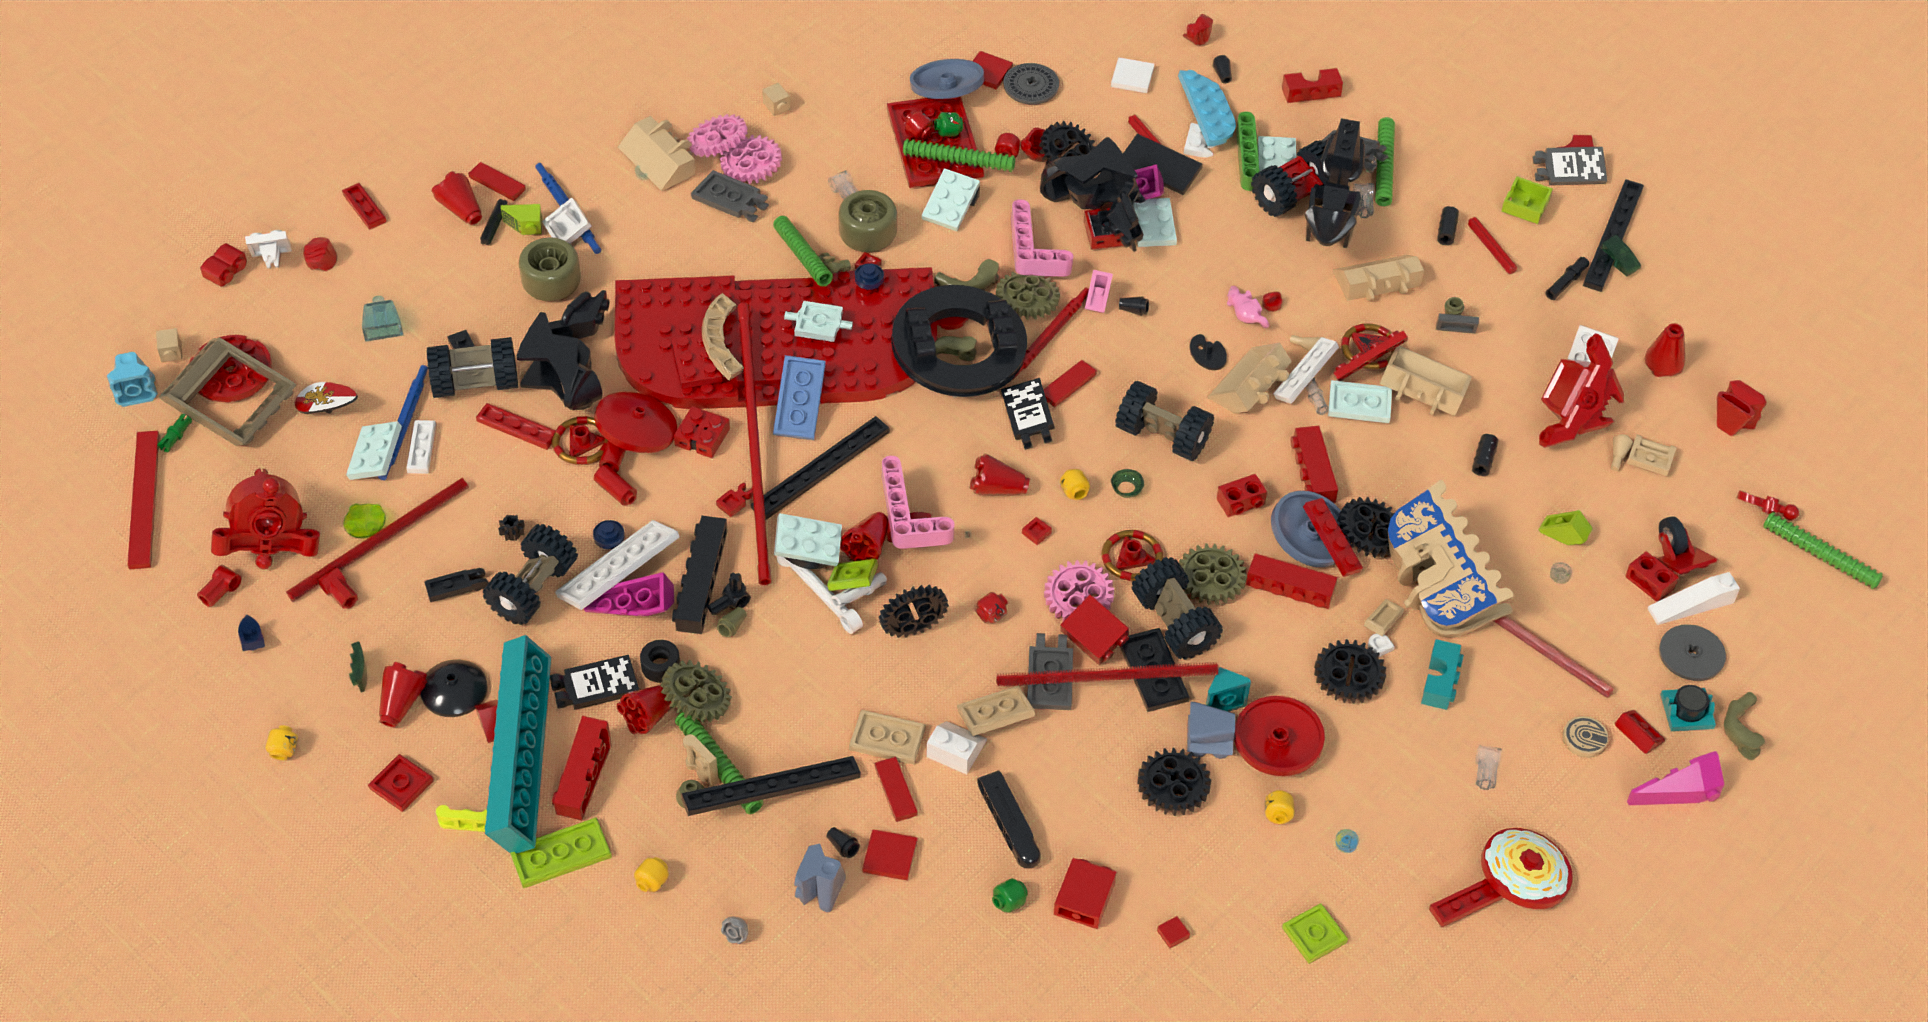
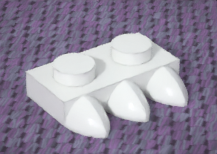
(1196, 143)

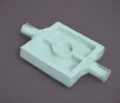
(818, 321)

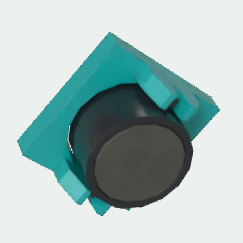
(1687, 706)

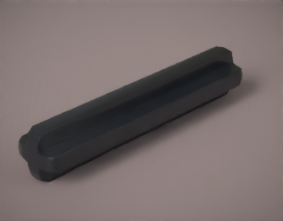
(493, 223)

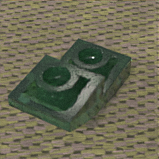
(1623, 257)
(358, 667)

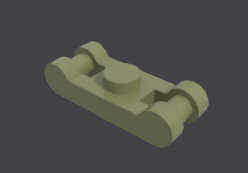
(833, 264)

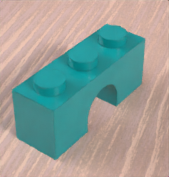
(1439, 689)

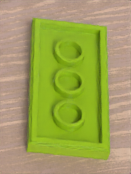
(562, 853)

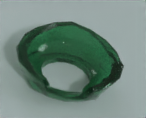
(1131, 476)

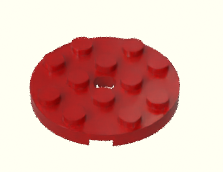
(243, 380)

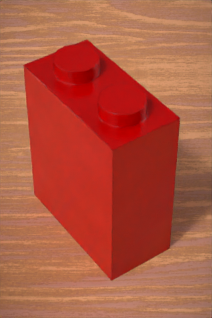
(1095, 630)
(1085, 893)

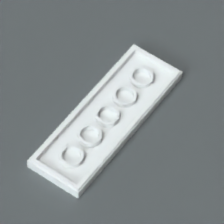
(617, 564)

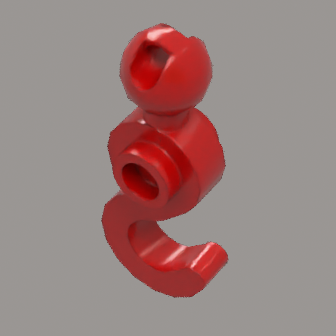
(1770, 505)

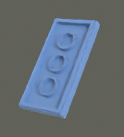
(799, 398)

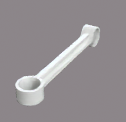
(849, 618)

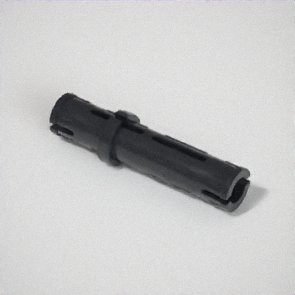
(1571, 273)

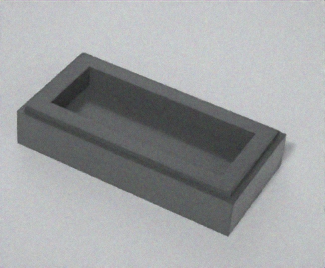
(1457, 323)

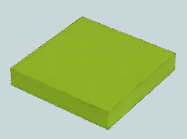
(852, 574)
(1314, 933)

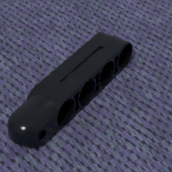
(1009, 819)

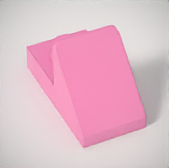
(1098, 291)

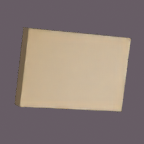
(996, 710)
(887, 737)

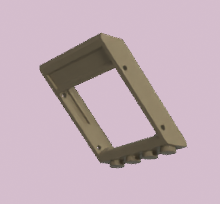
(203, 368)

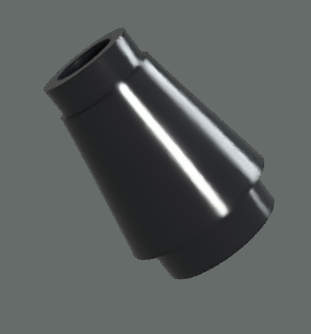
(1223, 68)
(1134, 305)
(843, 842)

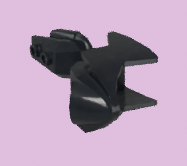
(1341, 163)
(1116, 183)
(559, 356)

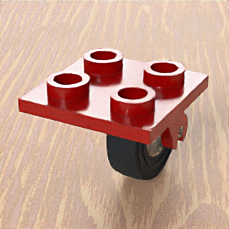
(1678, 549)

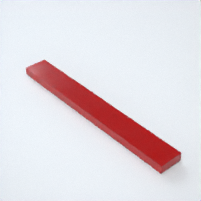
(143, 500)

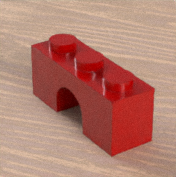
(1299, 89)

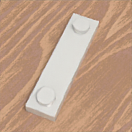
(1306, 370)

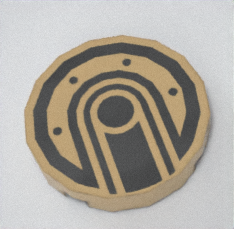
(1585, 736)

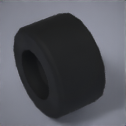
(653, 651)

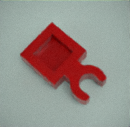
(734, 501)

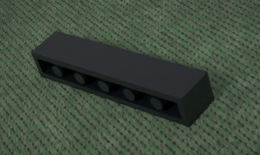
(700, 574)

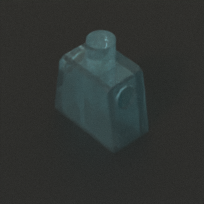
(380, 320)

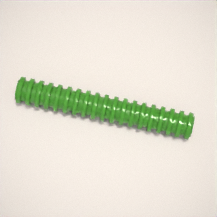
(959, 155)
(1384, 168)
(803, 251)
(1823, 550)
(726, 770)

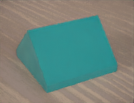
(1228, 691)

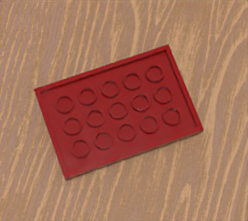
(928, 171)

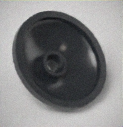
(455, 696)

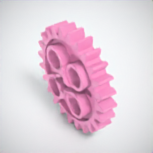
(717, 135)
(752, 159)
(1078, 591)

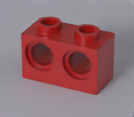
(1241, 495)
(1652, 576)

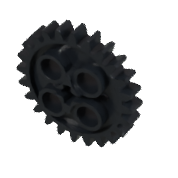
(1061, 138)
(1356, 526)
(897, 616)
(1370, 674)
(1174, 781)

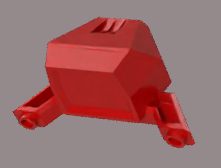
(1580, 394)

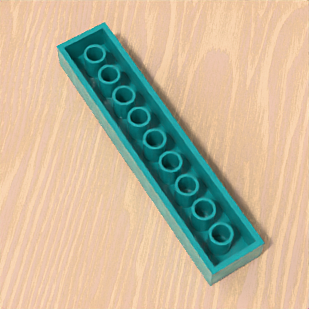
(518, 745)

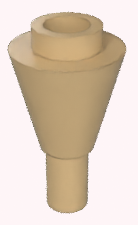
(1306, 342)
(1621, 446)

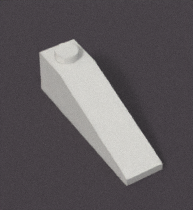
(1701, 597)

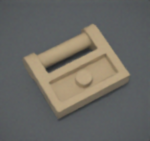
(1651, 455)
(701, 760)

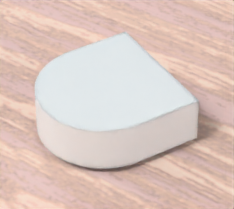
(1380, 644)

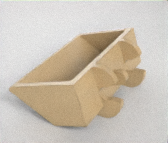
(658, 153)
(1380, 277)
(1252, 378)
(1425, 380)

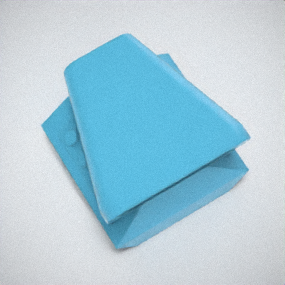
(131, 380)

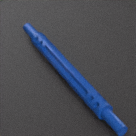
(561, 198)
(407, 412)

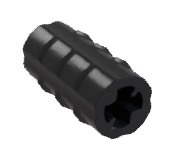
(1448, 225)
(1485, 455)

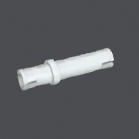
(852, 594)

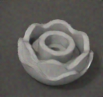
(735, 929)

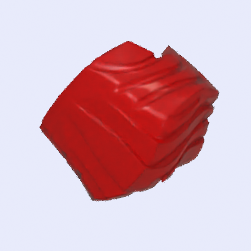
(1200, 30)
(1031, 143)
(320, 254)

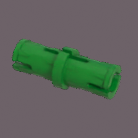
(174, 432)

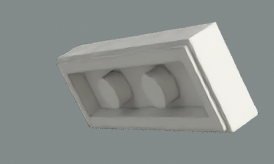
(421, 446)

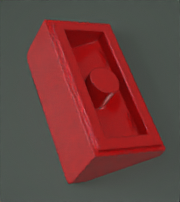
(1639, 731)

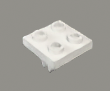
(567, 222)
(269, 246)
(1578, 349)

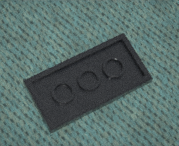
(1176, 169)
(1151, 649)

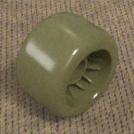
(867, 221)
(549, 269)

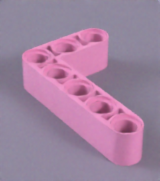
(1030, 260)
(904, 530)

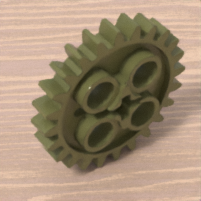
(1029, 294)
(1217, 570)
(703, 702)

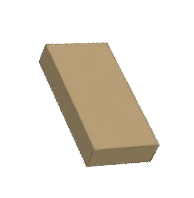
(1384, 617)

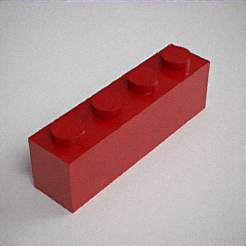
(1314, 462)
(1291, 581)

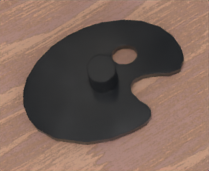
(1211, 357)

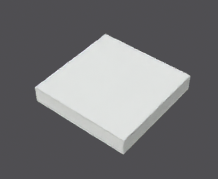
(1132, 75)

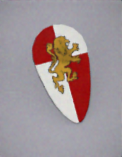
(324, 397)

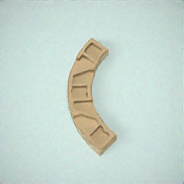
(714, 338)

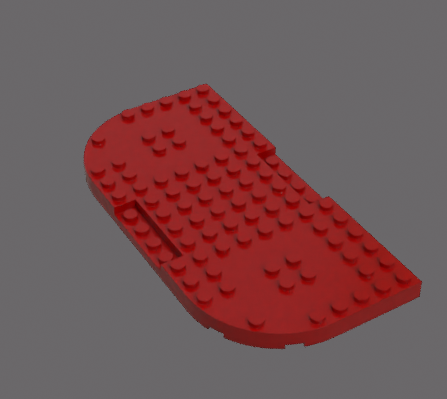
(857, 364)

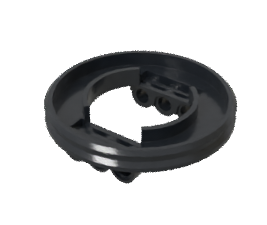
(916, 348)

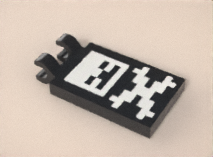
(1028, 411)
(594, 683)

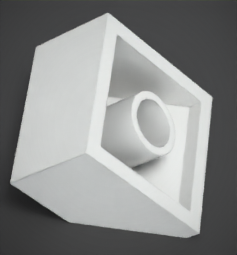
(954, 746)

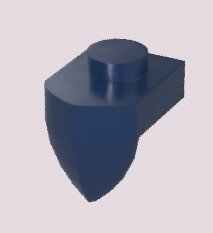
(250, 634)

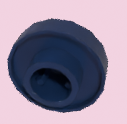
(869, 276)
(608, 534)

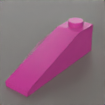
(1150, 182)
(636, 597)
(1692, 784)

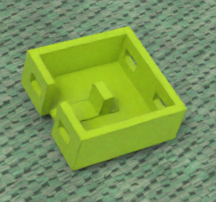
(1527, 200)

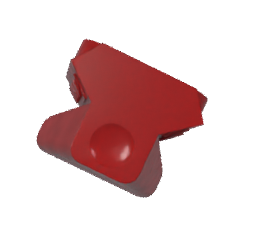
(1739, 407)

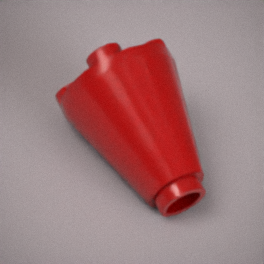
(458, 197)
(1667, 352)
(997, 478)
(865, 538)
(399, 692)
(643, 708)

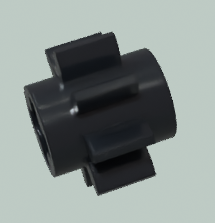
(511, 527)

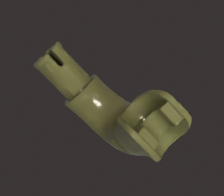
(983, 279)
(957, 346)
(1746, 741)

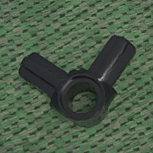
(733, 595)

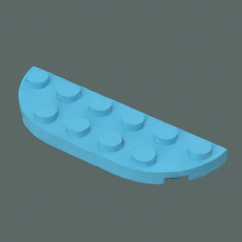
(1208, 107)

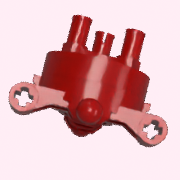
(264, 520)

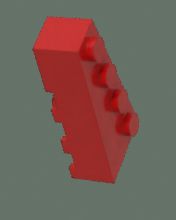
(583, 768)

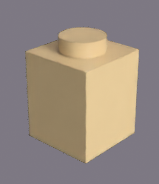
(776, 99)
(169, 345)

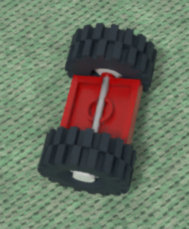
(1283, 186)

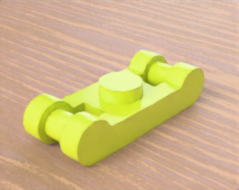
(461, 819)

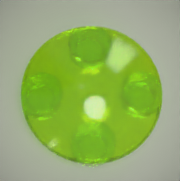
(364, 520)

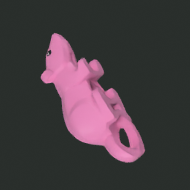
(1245, 308)

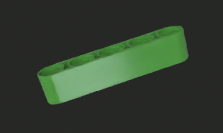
(1247, 149)

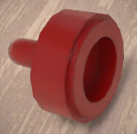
(1272, 301)

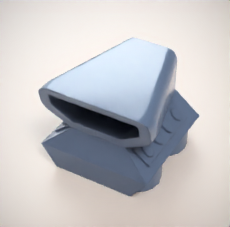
(1210, 731)
(819, 877)

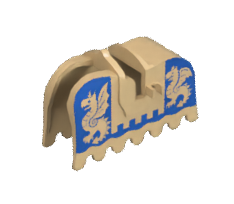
(1454, 587)

